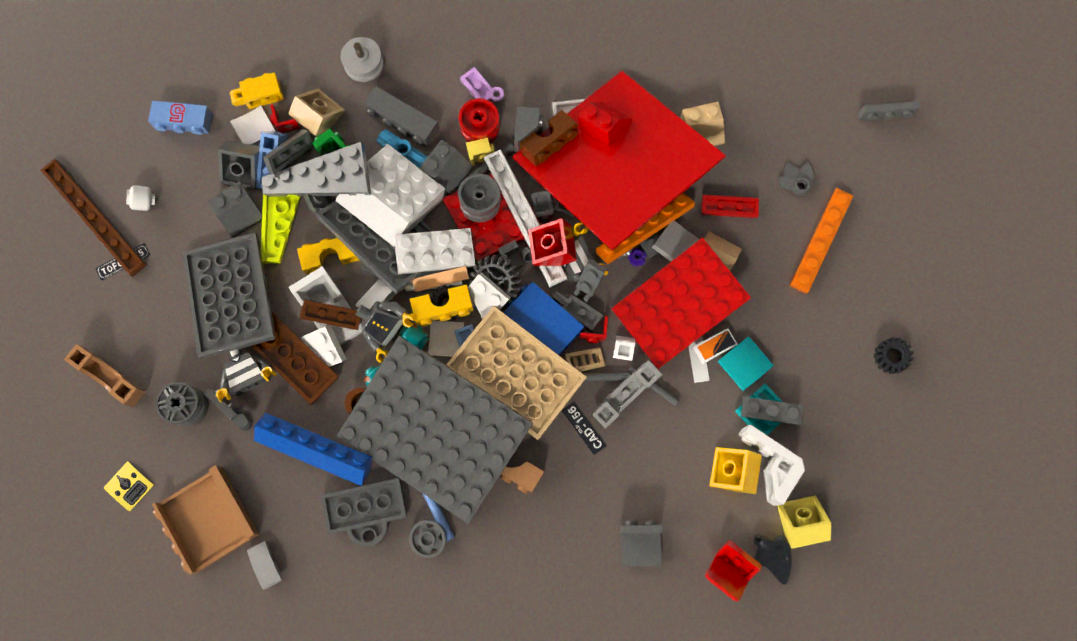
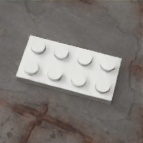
(434, 250)

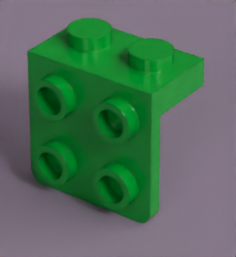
(328, 142)

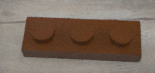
(329, 314)

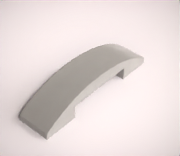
(626, 393)

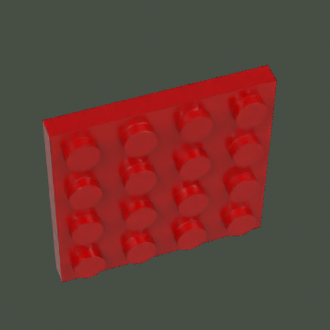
(489, 235)

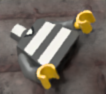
(574, 269)
(243, 374)

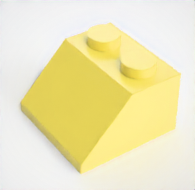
(804, 522)

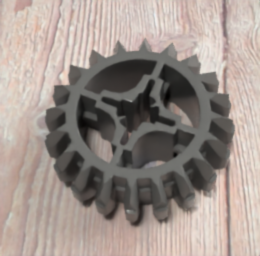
(493, 273)

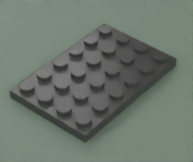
(368, 245)
(228, 296)

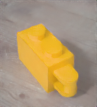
(258, 91)

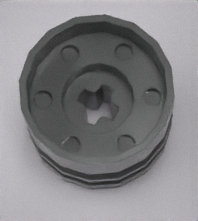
(192, 408)

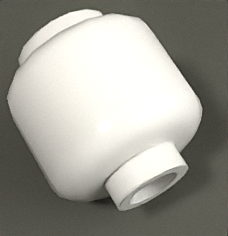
(140, 198)

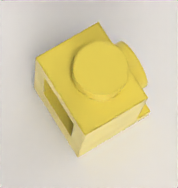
(478, 150)

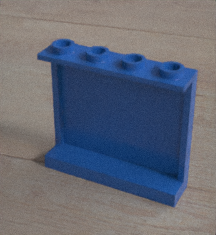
(544, 318)

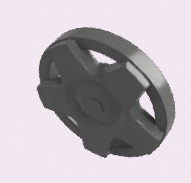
(428, 538)

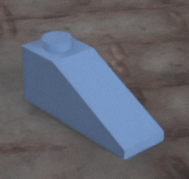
(268, 142)

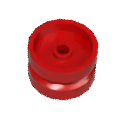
(479, 120)

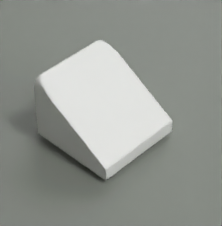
(624, 348)

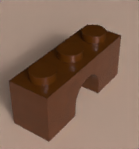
(538, 148)

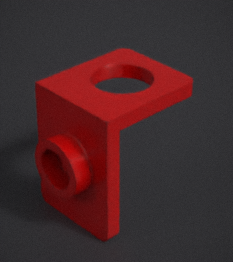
(281, 126)
(595, 338)

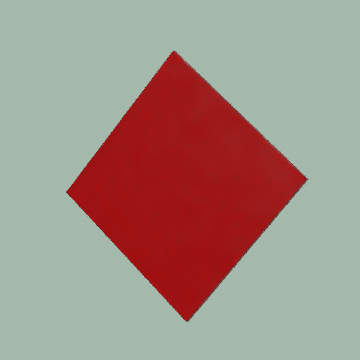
(633, 178)

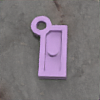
(479, 87)

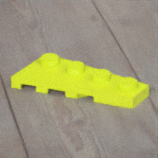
(277, 222)

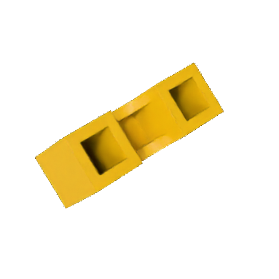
(313, 255)
(458, 304)

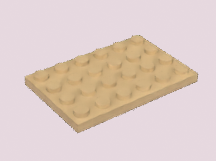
(517, 370)

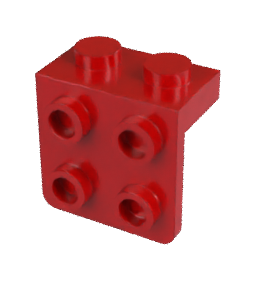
(732, 570)

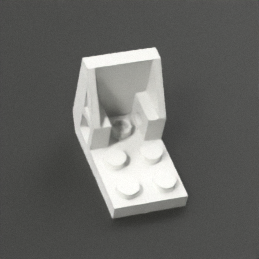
(321, 288)
(778, 480)

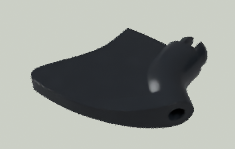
(774, 555)

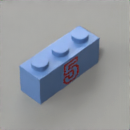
(180, 117)

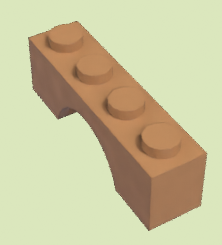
(111, 379)
(524, 476)

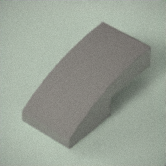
(264, 565)

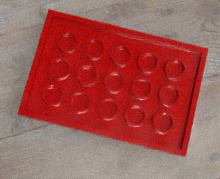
(681, 303)

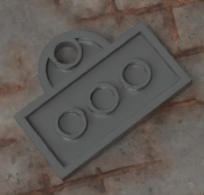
(364, 510)

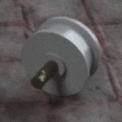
(362, 59)

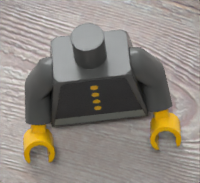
(382, 323)

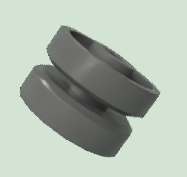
(479, 197)

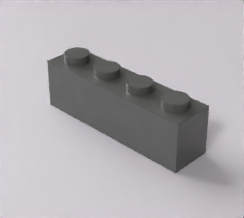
(401, 116)

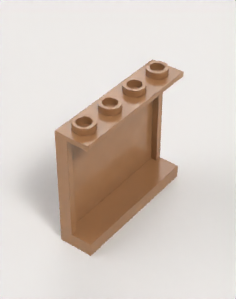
(205, 520)

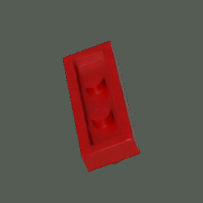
(730, 206)

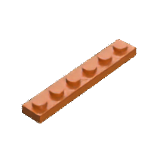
(670, 213)
(821, 241)

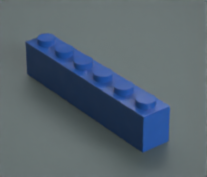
(312, 449)

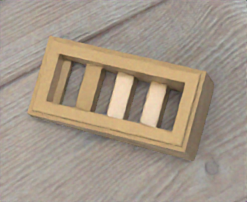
(581, 354)

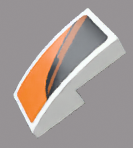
(715, 346)

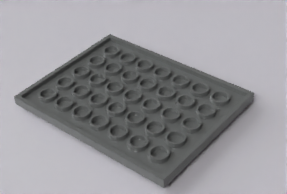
(434, 429)

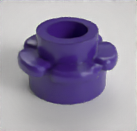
(632, 257)

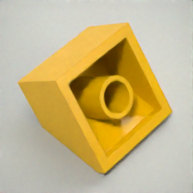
(735, 470)

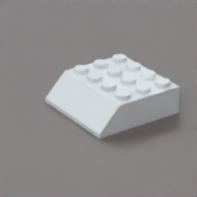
(398, 195)

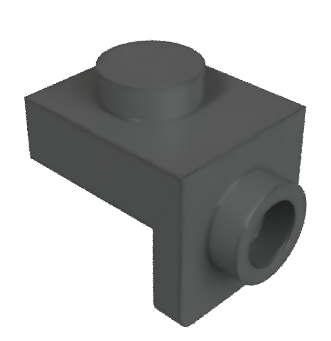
(542, 204)

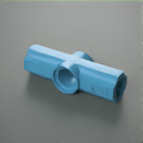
(398, 144)

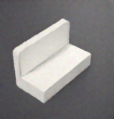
(377, 292)

